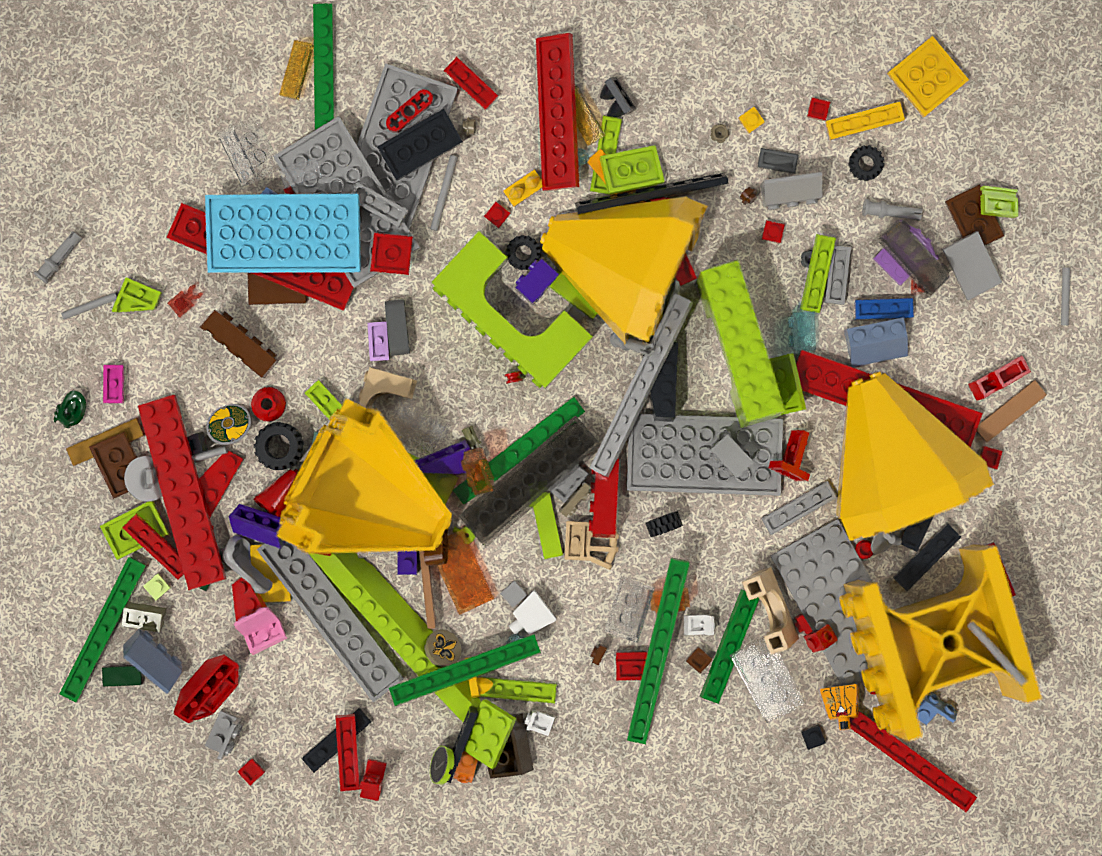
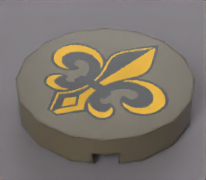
(443, 648)

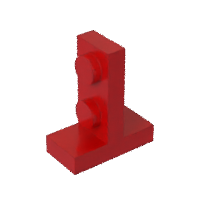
(793, 457)
(372, 780)

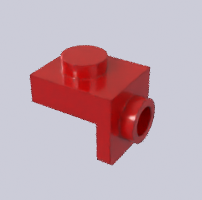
(821, 638)

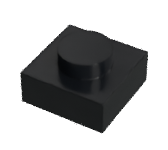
(197, 443)
(813, 737)

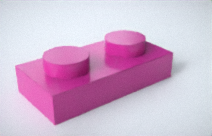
(113, 384)

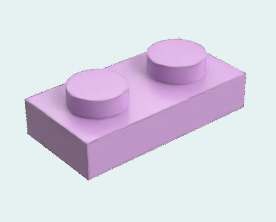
(378, 341)

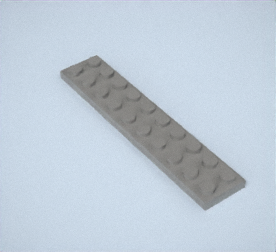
(333, 618)

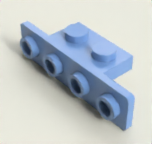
(931, 706)

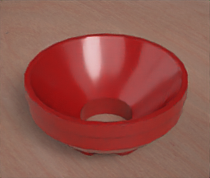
(276, 410)

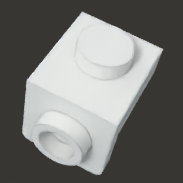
(699, 625)
(539, 722)

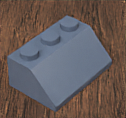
(877, 342)
(152, 660)

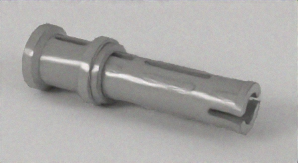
(882, 209)
(52, 264)
(632, 344)

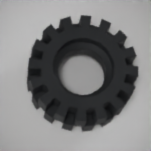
(877, 159)
(520, 241)
(664, 524)

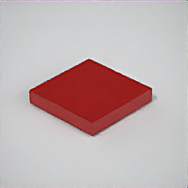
(391, 254)

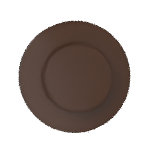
(748, 195)

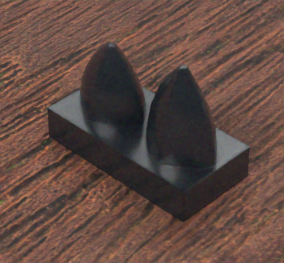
(622, 103)

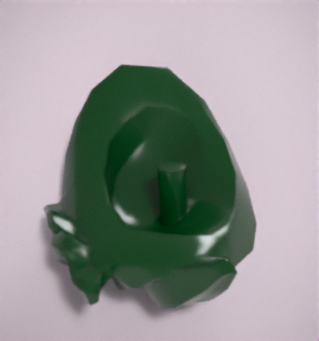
(71, 409)

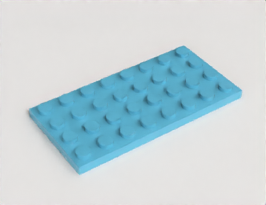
(283, 233)

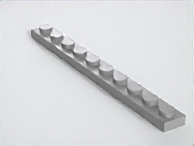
(641, 385)

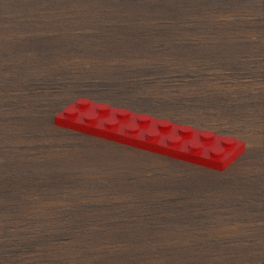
(557, 112)

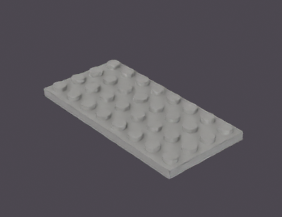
(393, 91)
(341, 169)
(678, 455)
(815, 576)

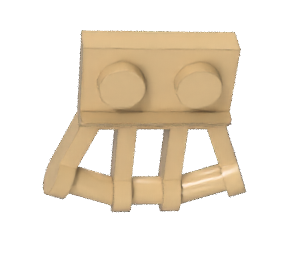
(578, 544)

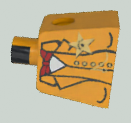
(841, 704)

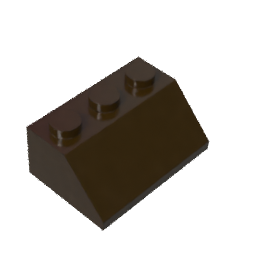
(516, 754)

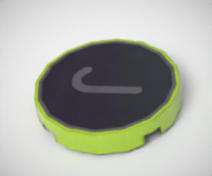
(441, 764)

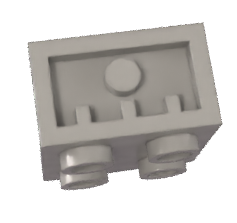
(223, 732)

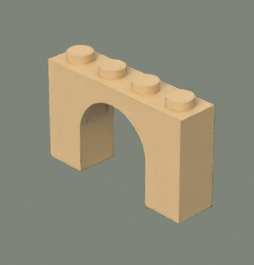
(380, 383)
(782, 629)

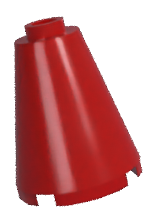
(274, 495)

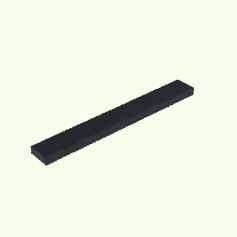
(651, 193)

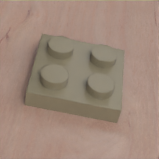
(570, 505)

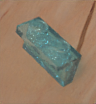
(802, 331)

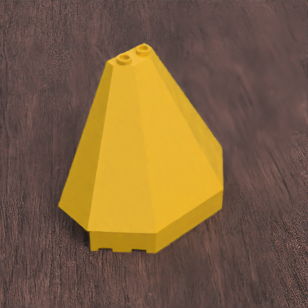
(625, 258)
(899, 461)
(361, 491)

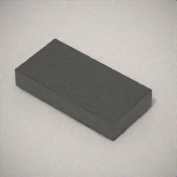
(777, 160)

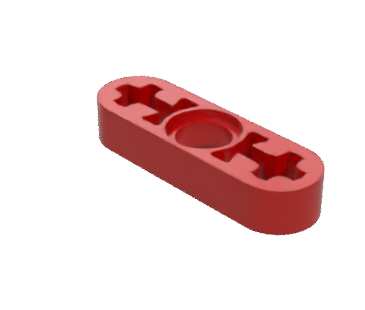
(395, 116)

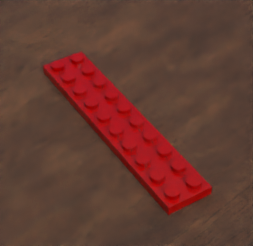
(326, 287)
(831, 381)
(182, 492)

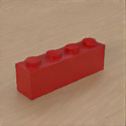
(604, 504)

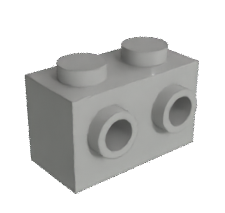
(731, 456)

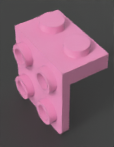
(261, 630)

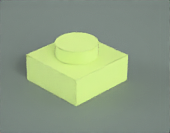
(157, 586)

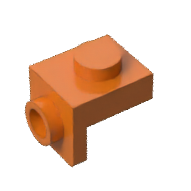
(466, 768)

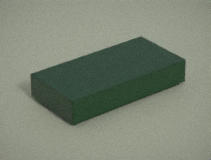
(121, 676)

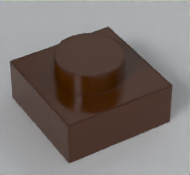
(598, 653)
(699, 660)

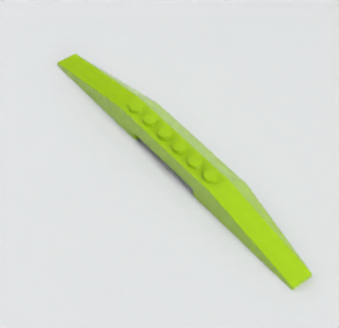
(392, 619)

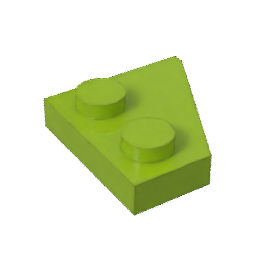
(136, 297)

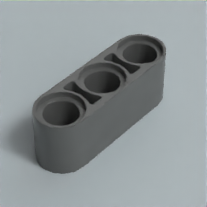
(396, 327)

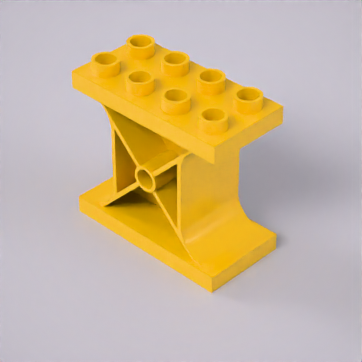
(931, 643)

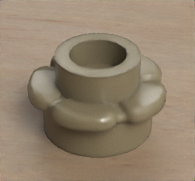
(469, 126)
(724, 133)

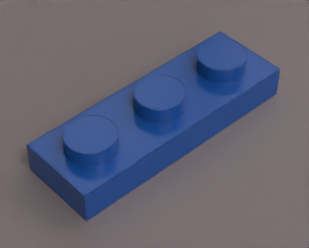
(883, 308)

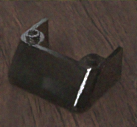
(913, 258)

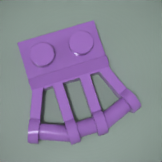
(892, 268)

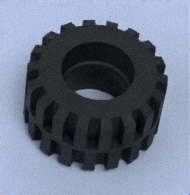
(262, 443)

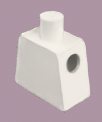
(531, 614)

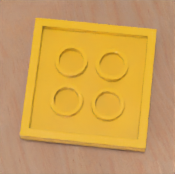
(928, 76)

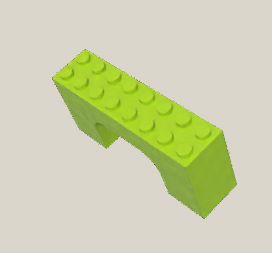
(465, 284)
(750, 371)

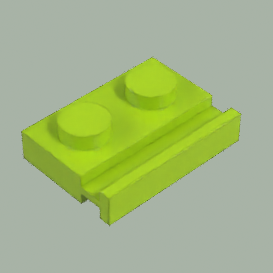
(999, 202)

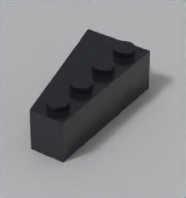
(663, 391)

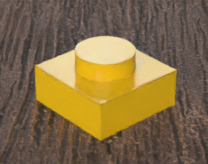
(751, 120)

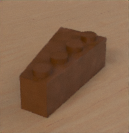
(240, 343)

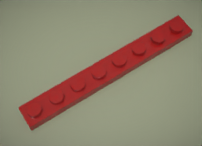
(913, 762)

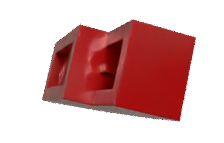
(999, 378)

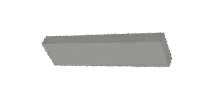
(799, 508)

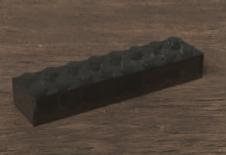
(530, 481)

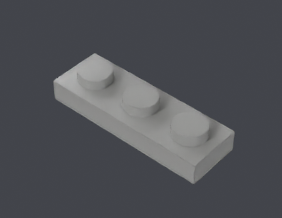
(380, 205)
(838, 276)

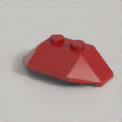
(207, 689)

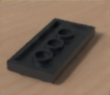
(420, 144)

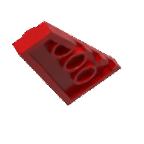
(218, 478)

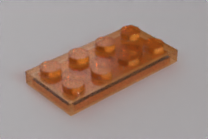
(464, 575)

